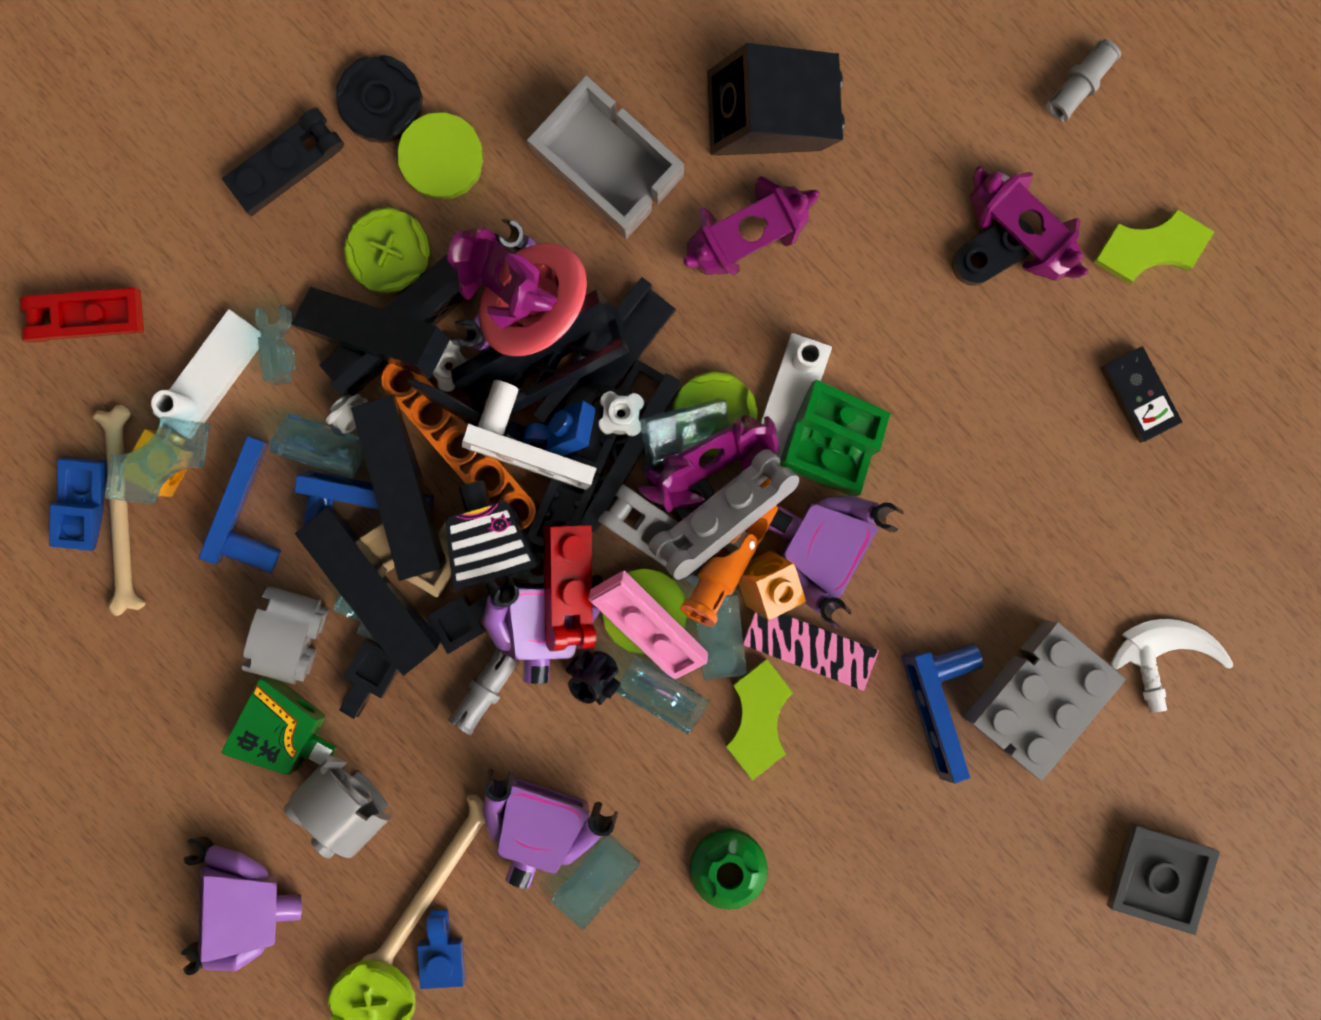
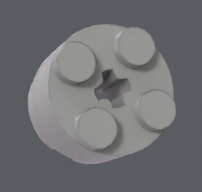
(282, 636)
(338, 809)

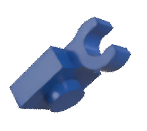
(566, 432)
(440, 957)

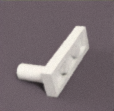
(800, 366)
(209, 371)
(489, 441)

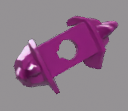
(1004, 200)
(720, 244)
(479, 259)
(737, 443)

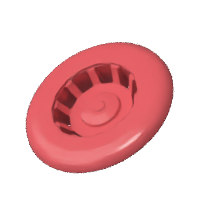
(561, 276)

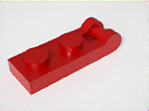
(82, 314)
(568, 586)

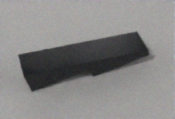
(372, 331)
(398, 488)
(566, 503)
(366, 589)

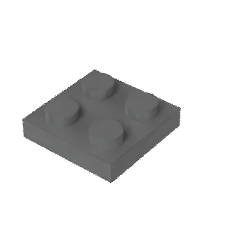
(1163, 878)

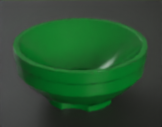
(726, 847)

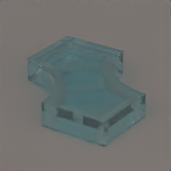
(142, 473)

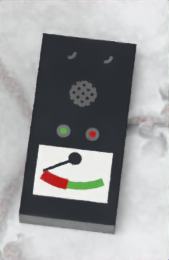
(1141, 394)

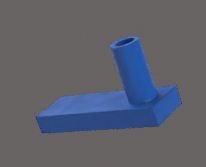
(325, 488)
(221, 537)
(924, 679)

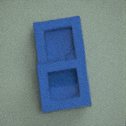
(79, 503)

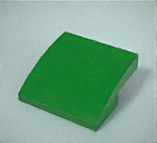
(834, 438)

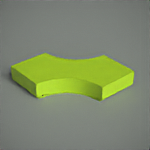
(1173, 243)
(756, 738)

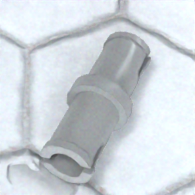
(1083, 80)
(483, 692)

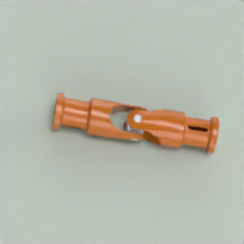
(723, 572)

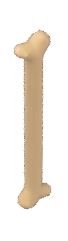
(124, 594)
(432, 883)

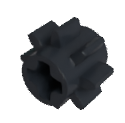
(593, 677)

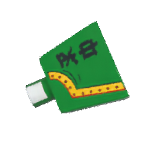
(278, 730)

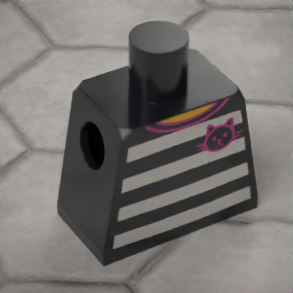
(486, 539)

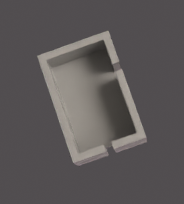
(606, 165)
(1047, 702)

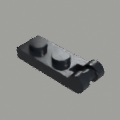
(283, 162)

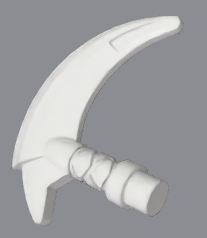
(1156, 637)

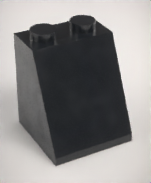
(775, 101)

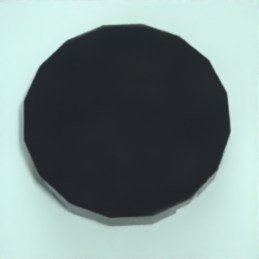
(379, 98)

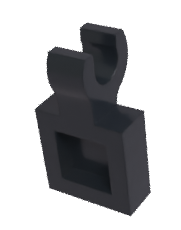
(458, 622)
(370, 673)

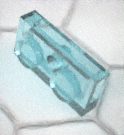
(682, 428)
(318, 445)
(724, 642)
(662, 695)
(595, 881)

